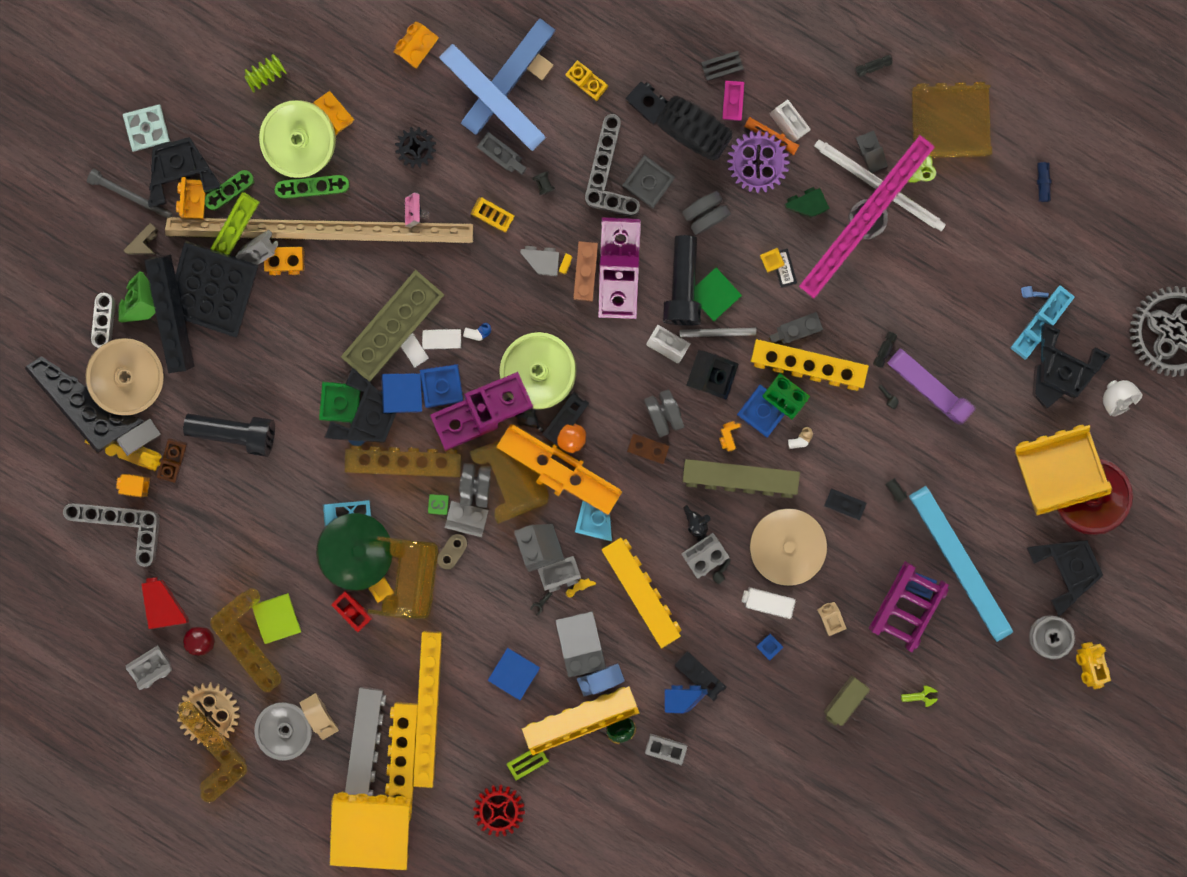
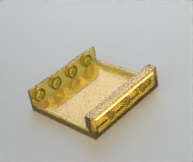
(953, 118)

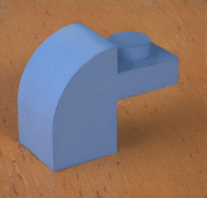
(601, 680)

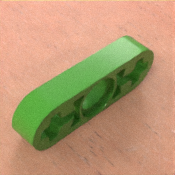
(220, 203)

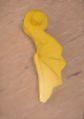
(583, 584)

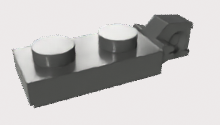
(501, 154)
(797, 329)

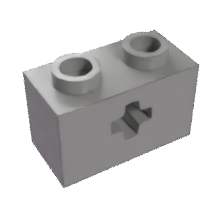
(666, 749)

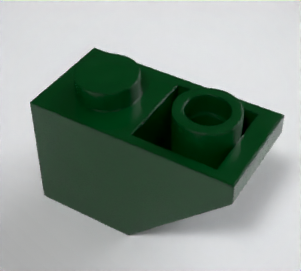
(808, 205)

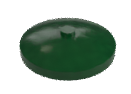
(351, 553)

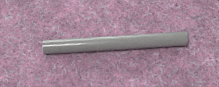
(717, 332)

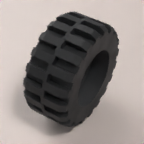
(694, 128)

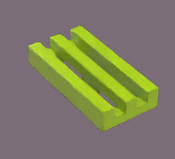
(513, 770)

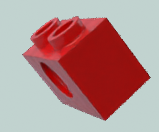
(352, 611)

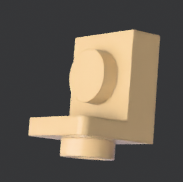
(831, 618)

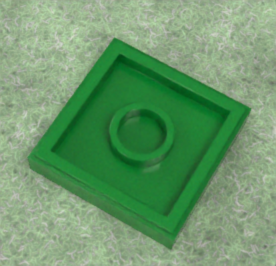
(715, 294)
(338, 402)

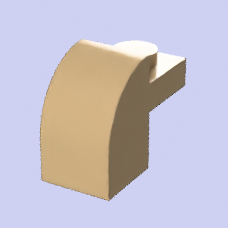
(318, 716)

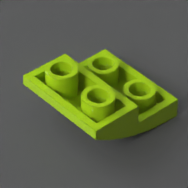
(276, 618)

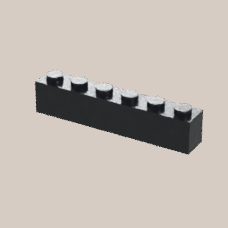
(169, 313)

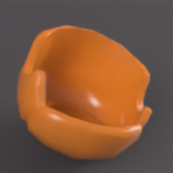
(571, 438)

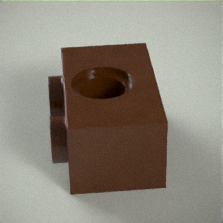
(648, 448)

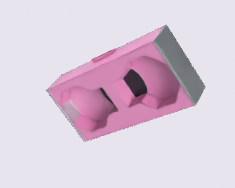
(413, 210)

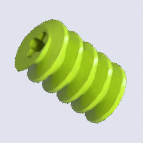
(264, 72)

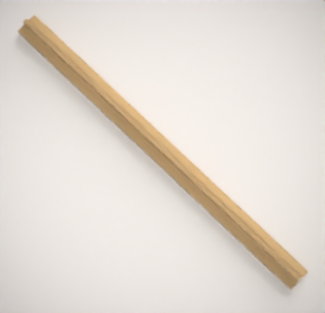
(327, 230)

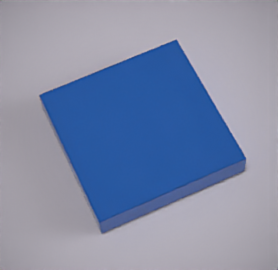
(441, 386)
(401, 393)
(760, 412)
(513, 673)

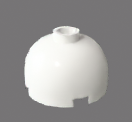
(1120, 396)

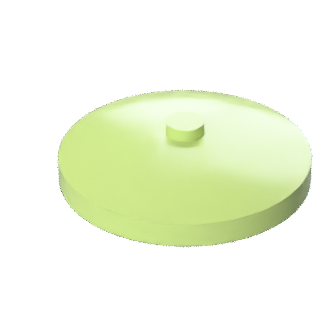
(297, 138)
(543, 366)

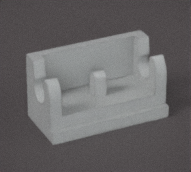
(258, 249)

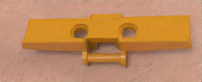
(555, 475)

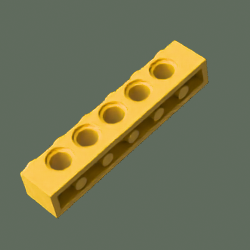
(857, 370)
(407, 711)

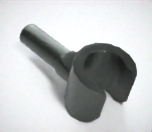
(893, 401)
(718, 577)
(540, 604)

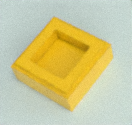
(772, 260)
(565, 264)
(381, 590)

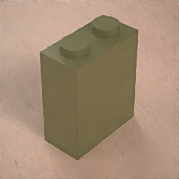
(846, 701)

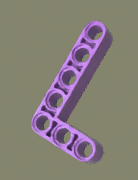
(955, 408)

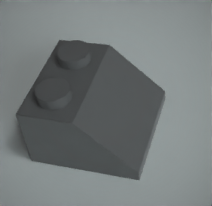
(539, 546)

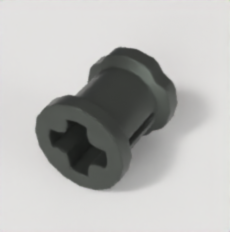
(543, 183)

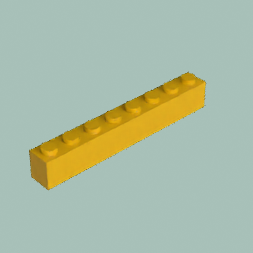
(427, 709)

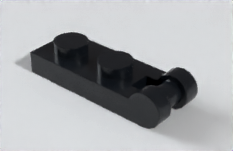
(566, 416)
(699, 674)

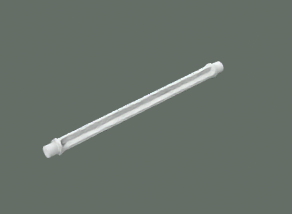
(874, 181)

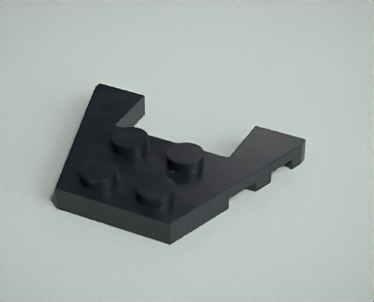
(176, 161)
(1063, 370)
(369, 420)
(1075, 565)

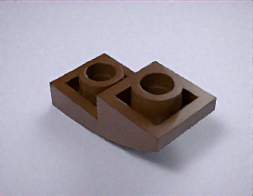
(172, 460)

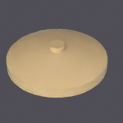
(124, 376)
(788, 547)

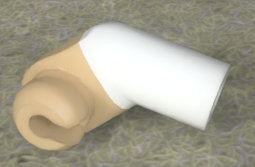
(803, 439)

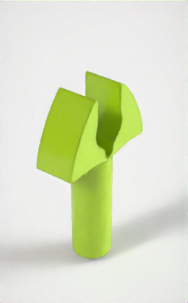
(920, 696)

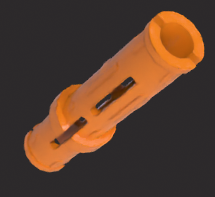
(751, 124)

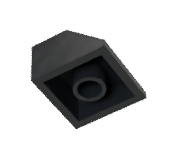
(712, 374)

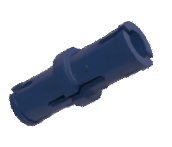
(1044, 182)

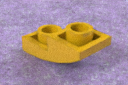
(586, 80)

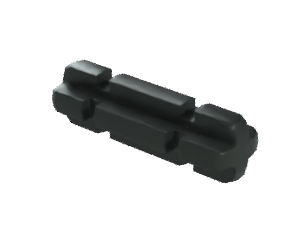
(874, 65)
(885, 349)

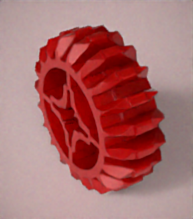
(506, 816)

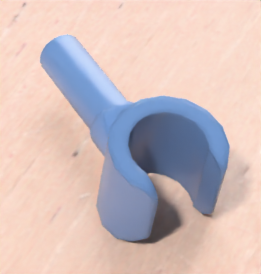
(1028, 292)

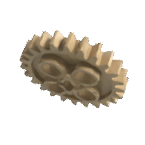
(221, 703)

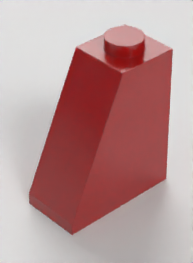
(161, 605)

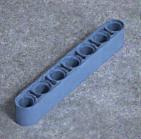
(511, 72)

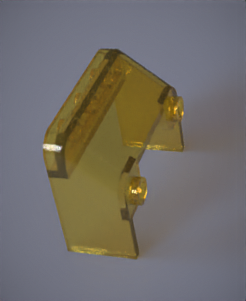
(413, 580)

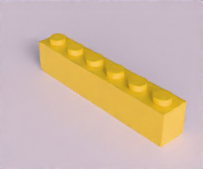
(641, 592)
(580, 720)

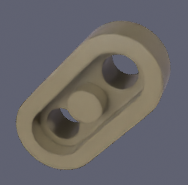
(452, 551)

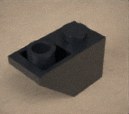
(1042, 392)

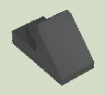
(871, 152)

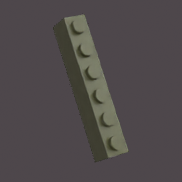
(742, 477)

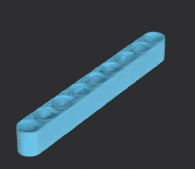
(961, 563)

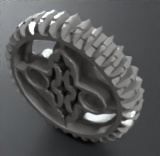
(1166, 327)

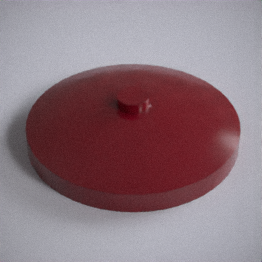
(1104, 512)

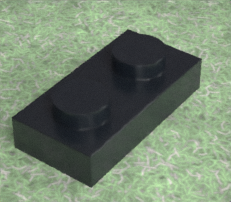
(845, 504)

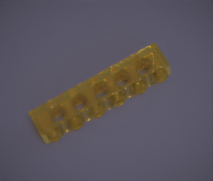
(353, 463)

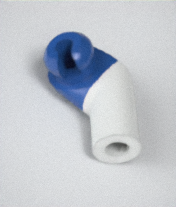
(478, 334)

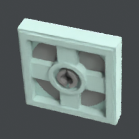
(146, 128)

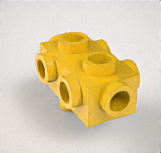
(1093, 665)

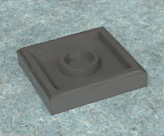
(648, 181)

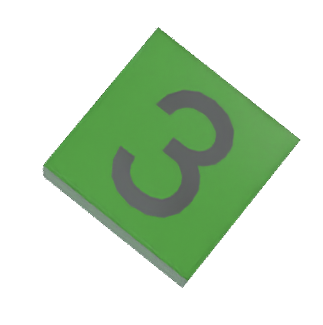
(438, 504)

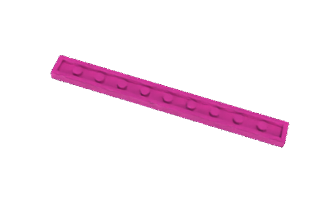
(866, 216)

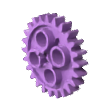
(741, 160)

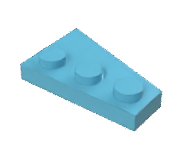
(593, 522)

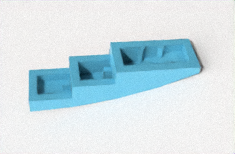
(1047, 314)

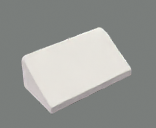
(789, 121)
(441, 339)
(668, 344)

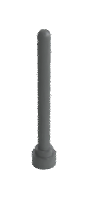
(97, 178)

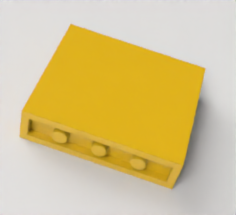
(1062, 469)
(369, 831)

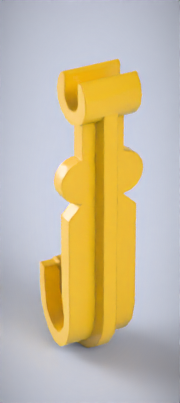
(143, 457)

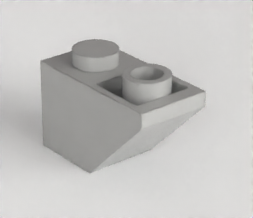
(542, 262)

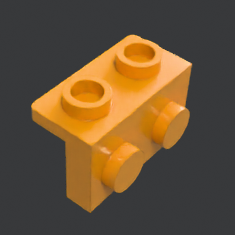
(415, 44)
(335, 111)
(191, 199)
(726, 439)

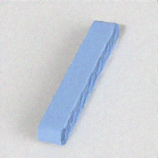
(492, 97)

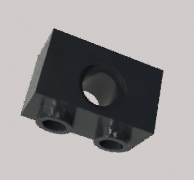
(636, 99)

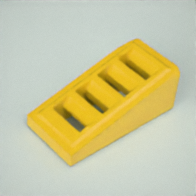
(502, 212)

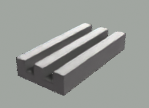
(737, 61)

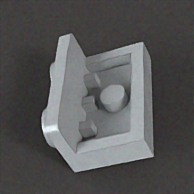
(559, 573)
(149, 667)

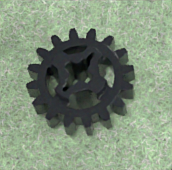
(407, 149)

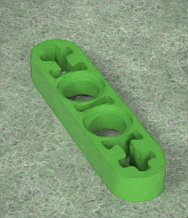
(312, 190)

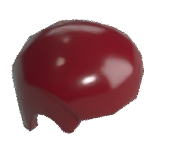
(198, 641)

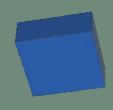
(769, 646)

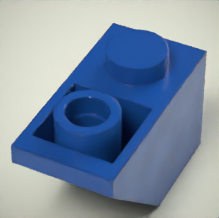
(683, 700)

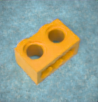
(284, 255)
(133, 485)

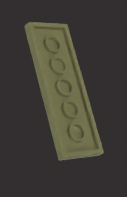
(392, 325)

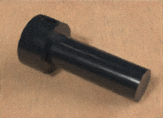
(682, 308)
(256, 435)

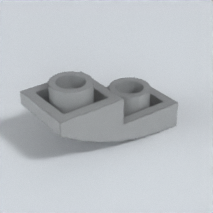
(138, 437)

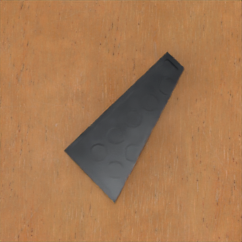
(73, 399)

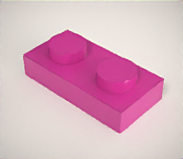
(733, 100)

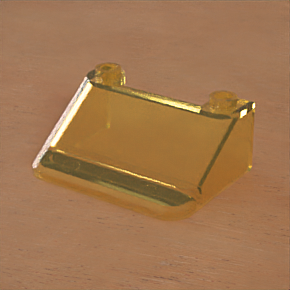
(515, 481)

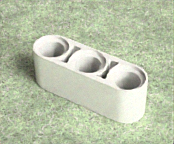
(99, 311)

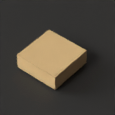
(540, 67)

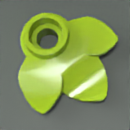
(926, 166)

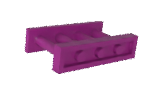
(898, 591)

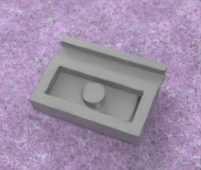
(466, 519)

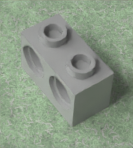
(703, 552)

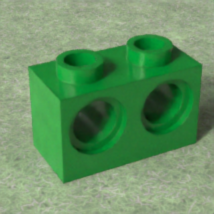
(786, 396)

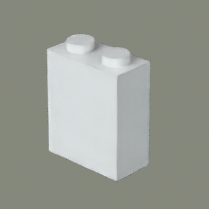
(768, 602)

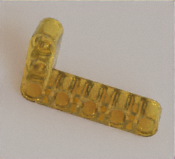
(243, 640)
(215, 748)

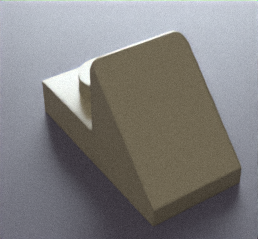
(138, 245)

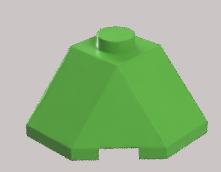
(138, 300)

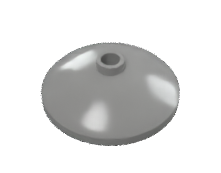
(273, 739)

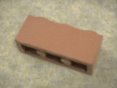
(585, 271)

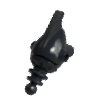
(527, 418)
(697, 523)

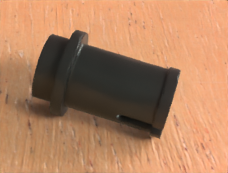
(896, 490)

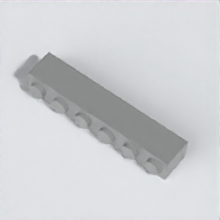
(364, 741)

